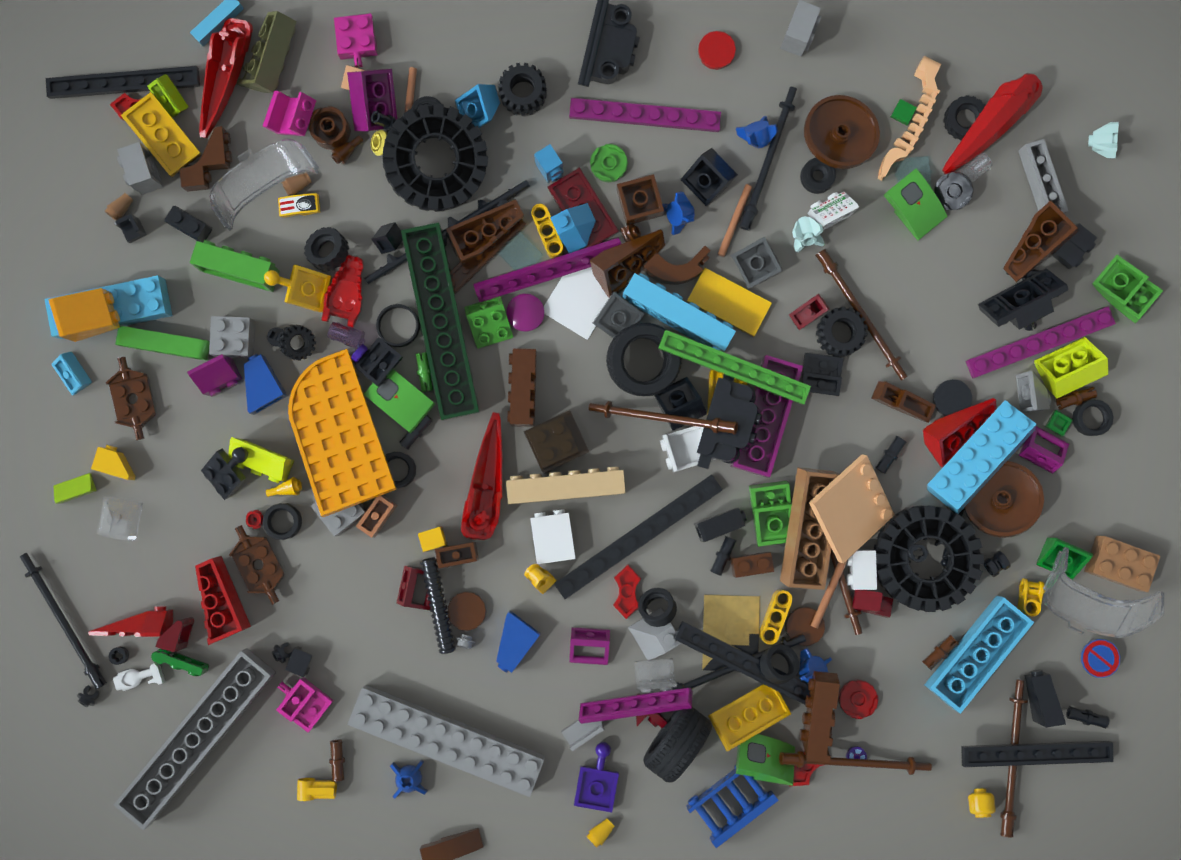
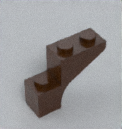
(215, 157)

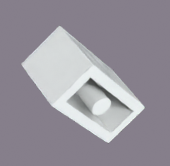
(862, 570)

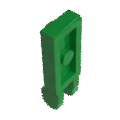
(180, 661)

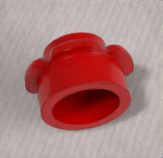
(250, 519)

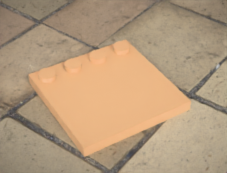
(852, 508)

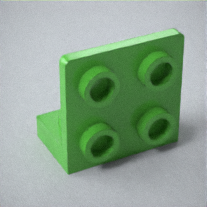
(488, 322)

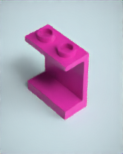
(289, 114)

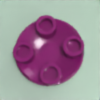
(525, 312)

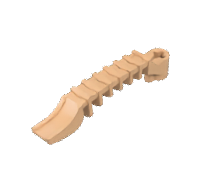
(926, 72)

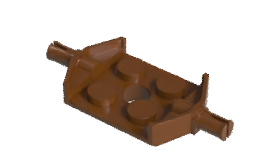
(122, 386)
(246, 553)

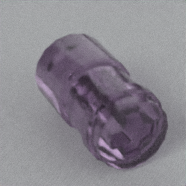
(347, 335)

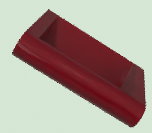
(407, 589)
(176, 636)

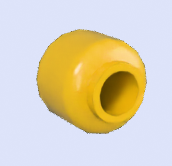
(981, 803)

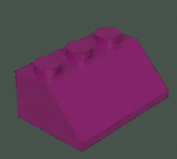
(370, 93)

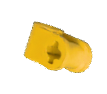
(539, 577)
(1031, 596)

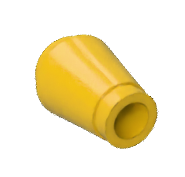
(600, 832)

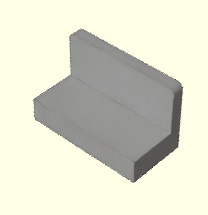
(579, 733)

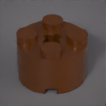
(333, 118)

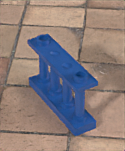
(734, 822)

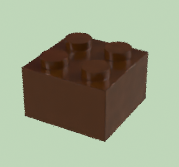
(640, 199)

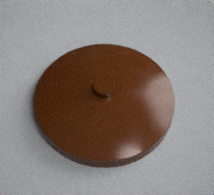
(841, 132)
(1007, 502)

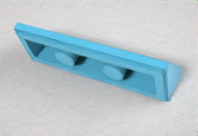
(215, 20)

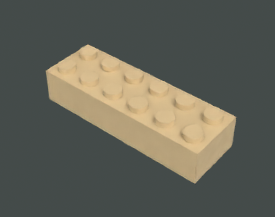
(565, 486)

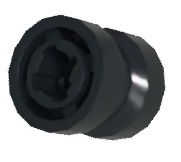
(996, 564)

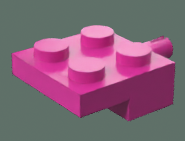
(355, 37)
(303, 703)

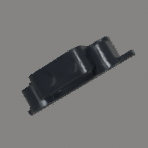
(609, 44)
(735, 404)

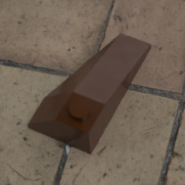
(480, 232)
(1044, 236)
(618, 264)

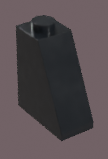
(720, 524)
(1043, 699)

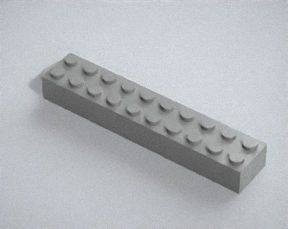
(194, 739)
(446, 740)

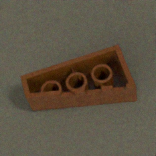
(522, 388)
(819, 716)

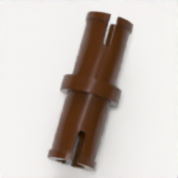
(1076, 398)
(940, 652)
(337, 760)

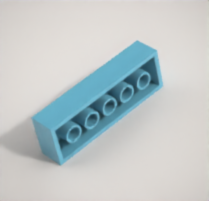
(133, 300)
(677, 313)
(981, 457)
(979, 653)

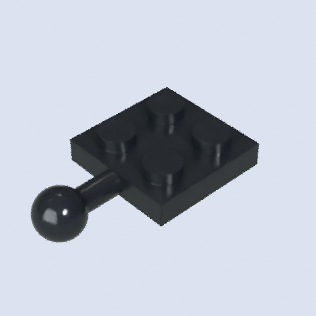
(223, 471)

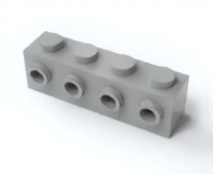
(1042, 175)

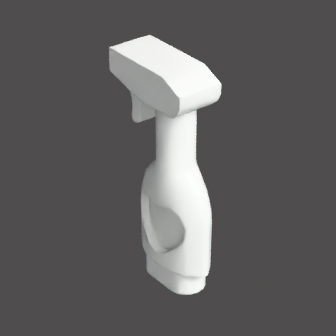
(132, 677)

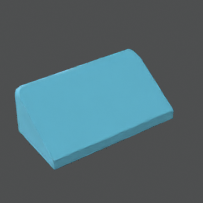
(71, 372)

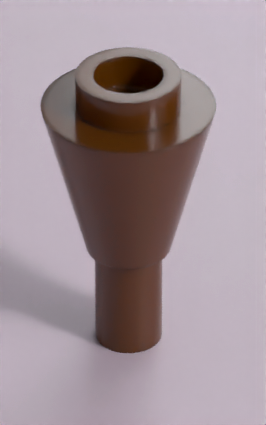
(343, 152)

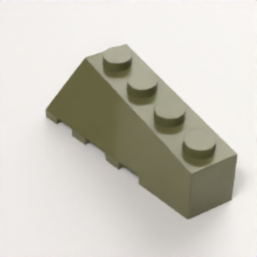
(269, 53)

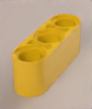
(541, 224)
(776, 626)

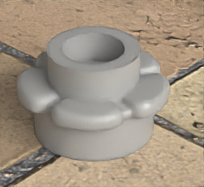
(465, 641)

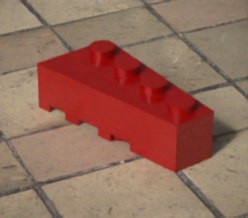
(220, 601)

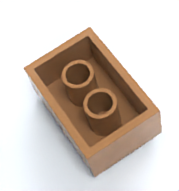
(1122, 563)

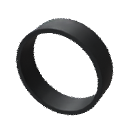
(384, 311)

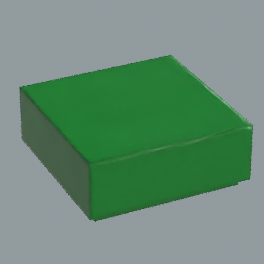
(903, 112)
(1058, 423)

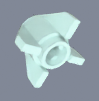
(1105, 140)
(807, 233)

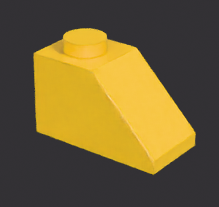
(112, 462)

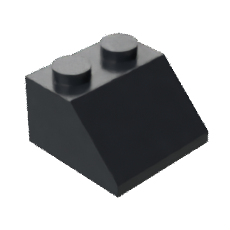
(708, 176)
(681, 400)

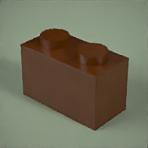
(456, 554)
(752, 564)

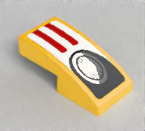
(299, 205)

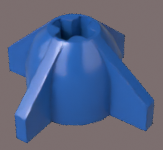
(758, 133)
(679, 212)
(811, 663)
(408, 779)

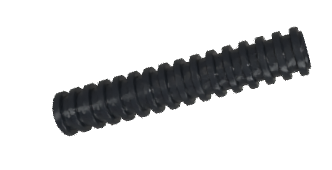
(438, 605)

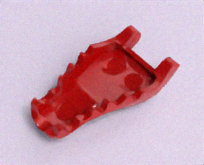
(345, 293)

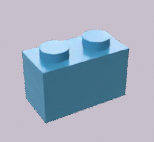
(549, 163)

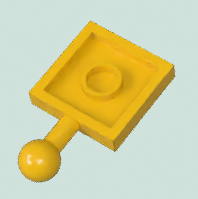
(304, 289)

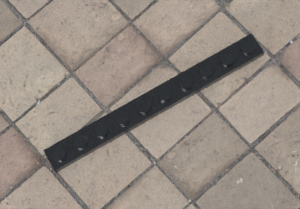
(638, 536)

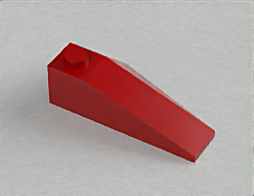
(951, 432)
(147, 624)

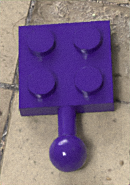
(595, 785)

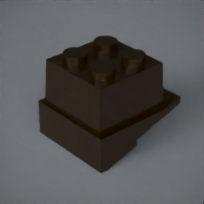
(556, 442)

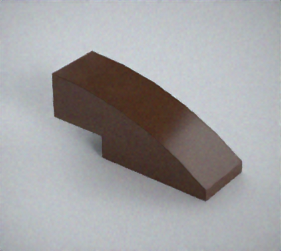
(903, 401)
(452, 846)

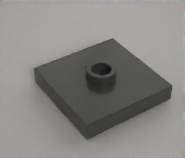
(617, 315)

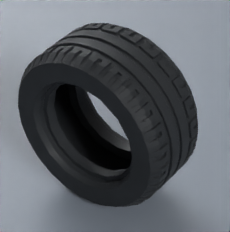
(620, 376)
(677, 744)

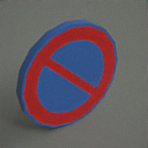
(1100, 658)

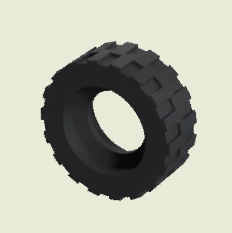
(950, 119)
(317, 240)

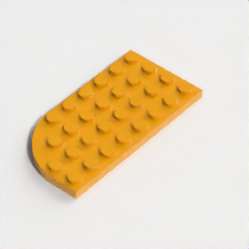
(337, 435)

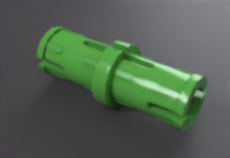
(424, 372)

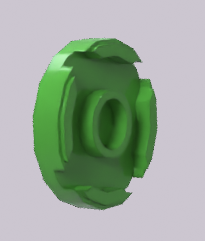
(608, 163)

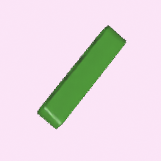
(162, 343)

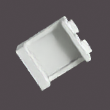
(682, 448)
(552, 537)

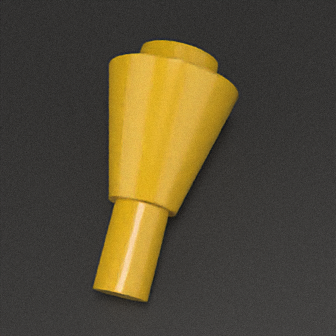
(289, 487)

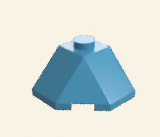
(479, 104)
(574, 226)

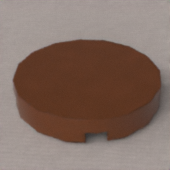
(466, 611)
(800, 623)

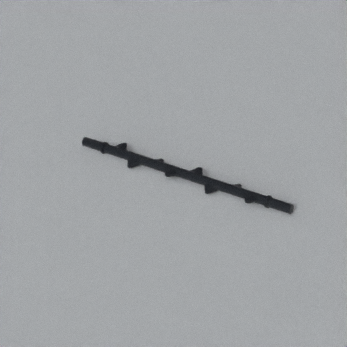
(393, 262)

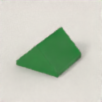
(1076, 558)

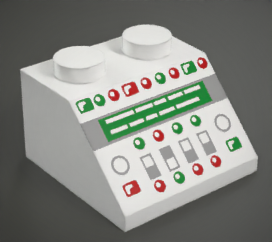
(833, 210)

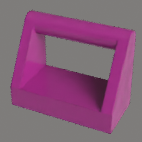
(1042, 456)
(590, 638)

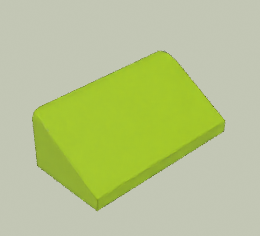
(168, 95)
(74, 488)

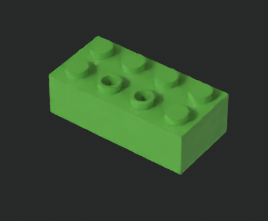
(232, 265)

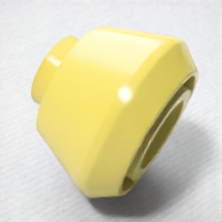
(378, 141)

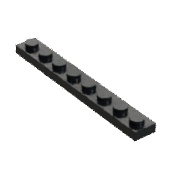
(118, 82)
(737, 660)
(1037, 754)

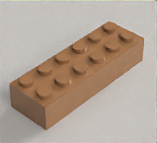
(806, 545)

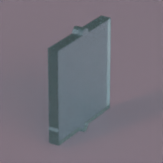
(907, 165)
(520, 253)

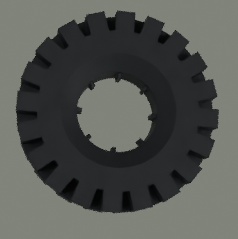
(439, 123)
(962, 554)

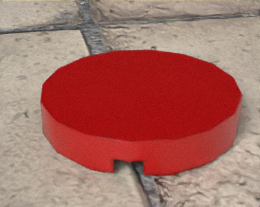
(716, 50)
(858, 699)

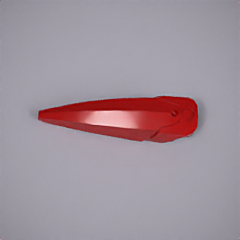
(222, 71)
(996, 118)
(485, 492)

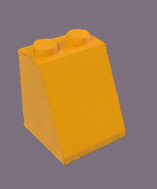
(84, 314)

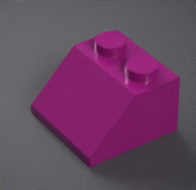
(215, 375)

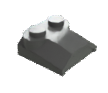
(757, 262)

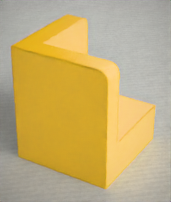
(432, 539)

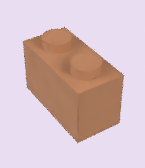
(376, 516)

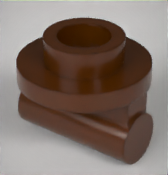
(630, 232)

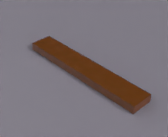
(466, 270)

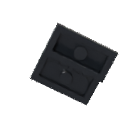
(378, 361)
(822, 373)

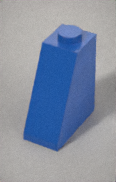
(261, 384)
(515, 642)

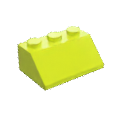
(1072, 367)
(263, 460)

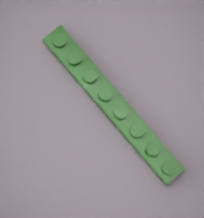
(734, 367)

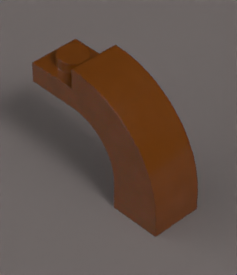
(676, 274)

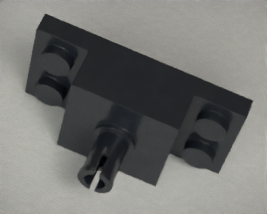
(1025, 301)

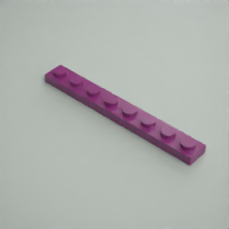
(645, 115)
(540, 272)
(1040, 342)

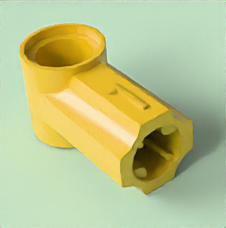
(311, 789)

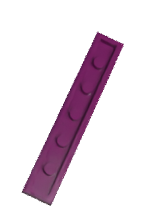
(636, 705)

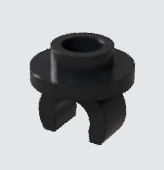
(273, 335)
(279, 654)
(85, 699)

